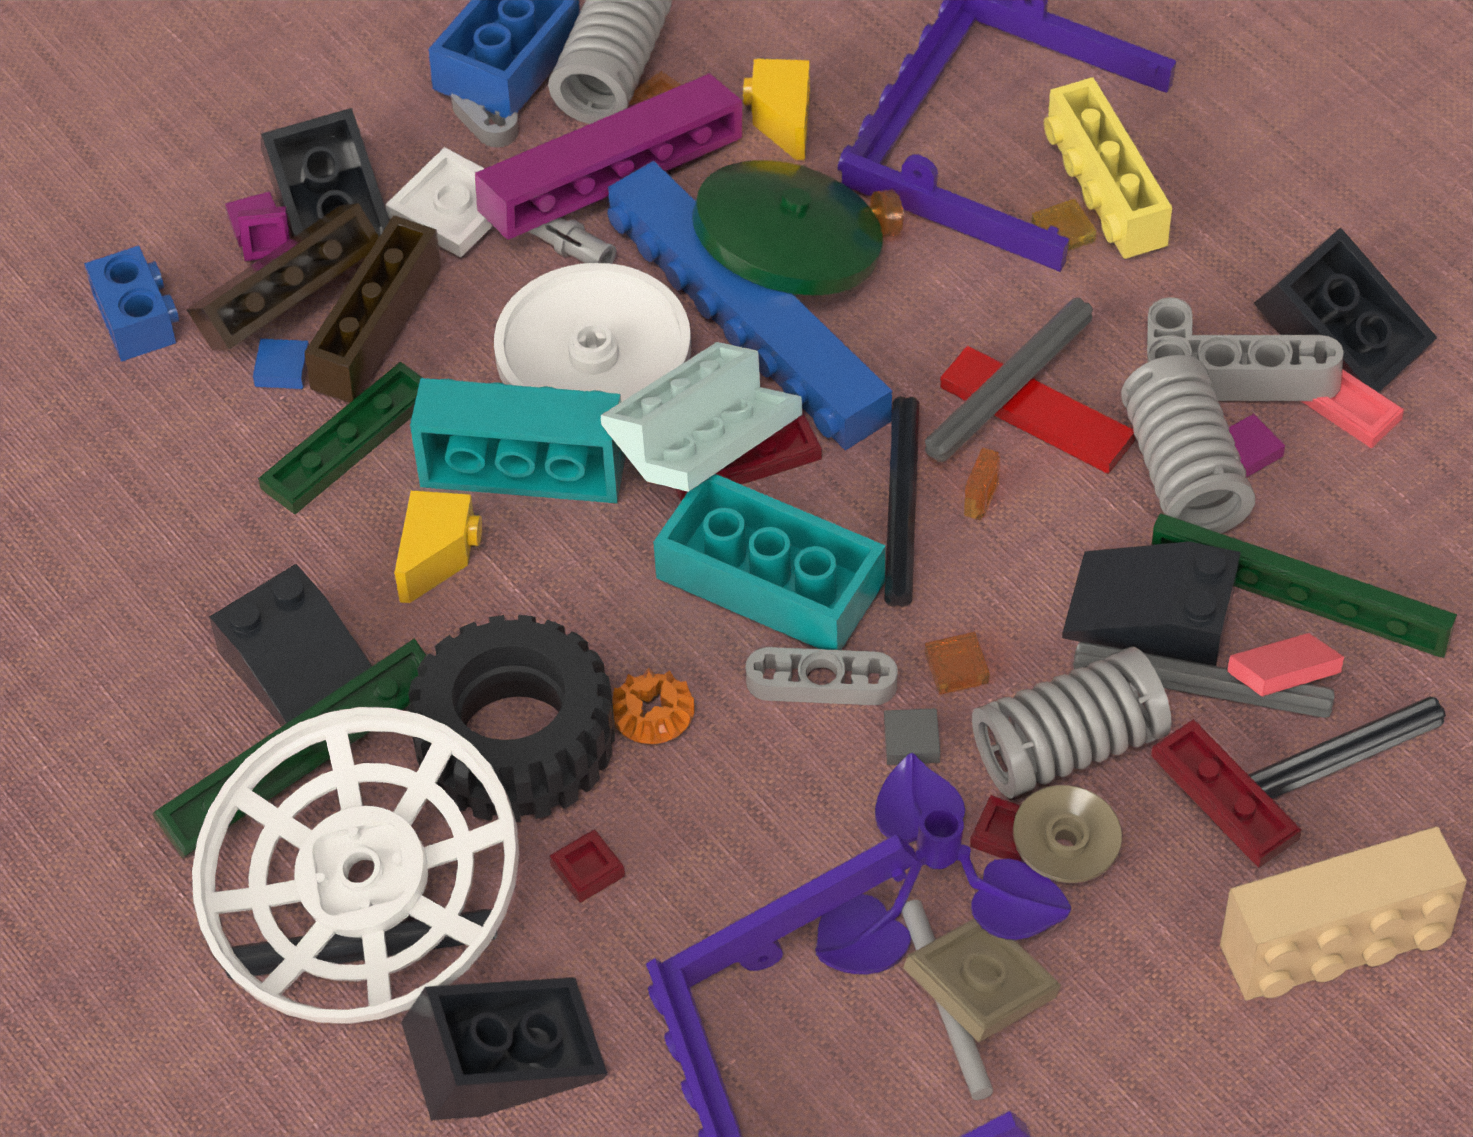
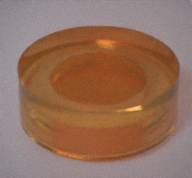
(889, 211)

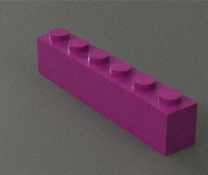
(585, 162)

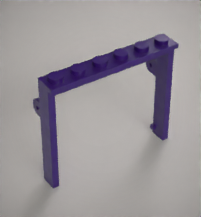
(918, 178)
(756, 947)

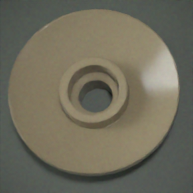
(1069, 815)

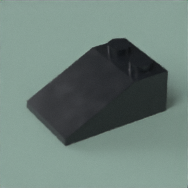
(321, 168)
(1347, 298)
(1156, 599)
(287, 644)
(500, 1045)

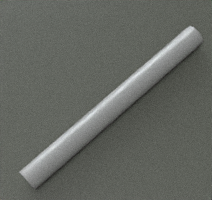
(961, 1040)

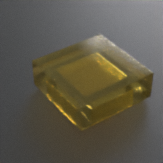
(1069, 220)

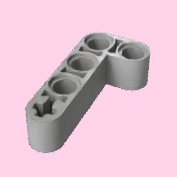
(1249, 364)

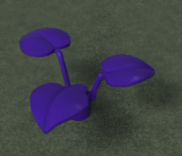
(926, 808)

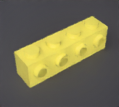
(1108, 168)

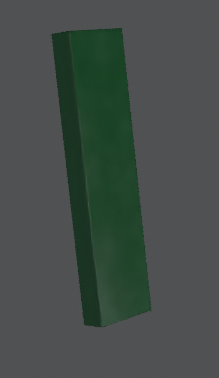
(343, 440)

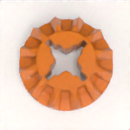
(660, 723)

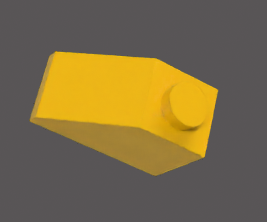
(780, 102)
(434, 541)

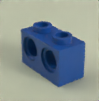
(131, 302)

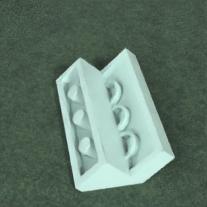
(699, 417)

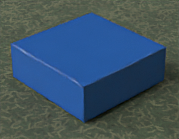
(280, 364)

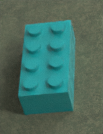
(516, 440)
(770, 562)

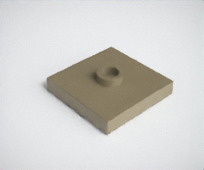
(981, 979)

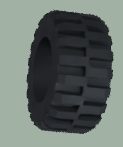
(519, 661)

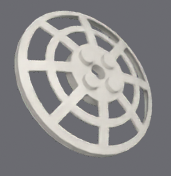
(339, 843)

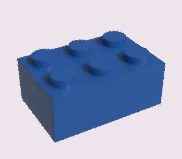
(501, 50)

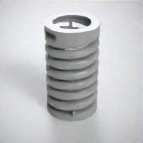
(606, 56)
(1187, 443)
(1072, 721)

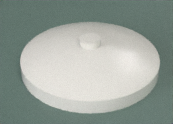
(591, 331)

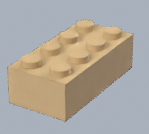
(1342, 914)

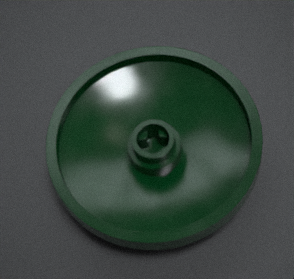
(787, 227)

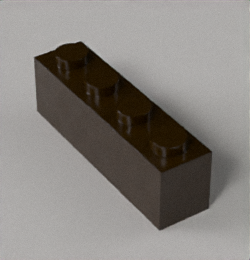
(284, 277)
(373, 309)

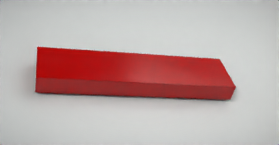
(1045, 413)

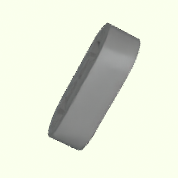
(477, 121)

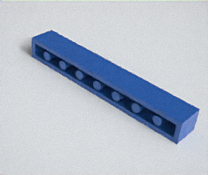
(790, 341)

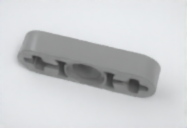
(835, 692)

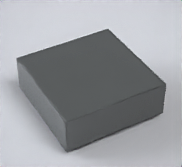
(911, 732)

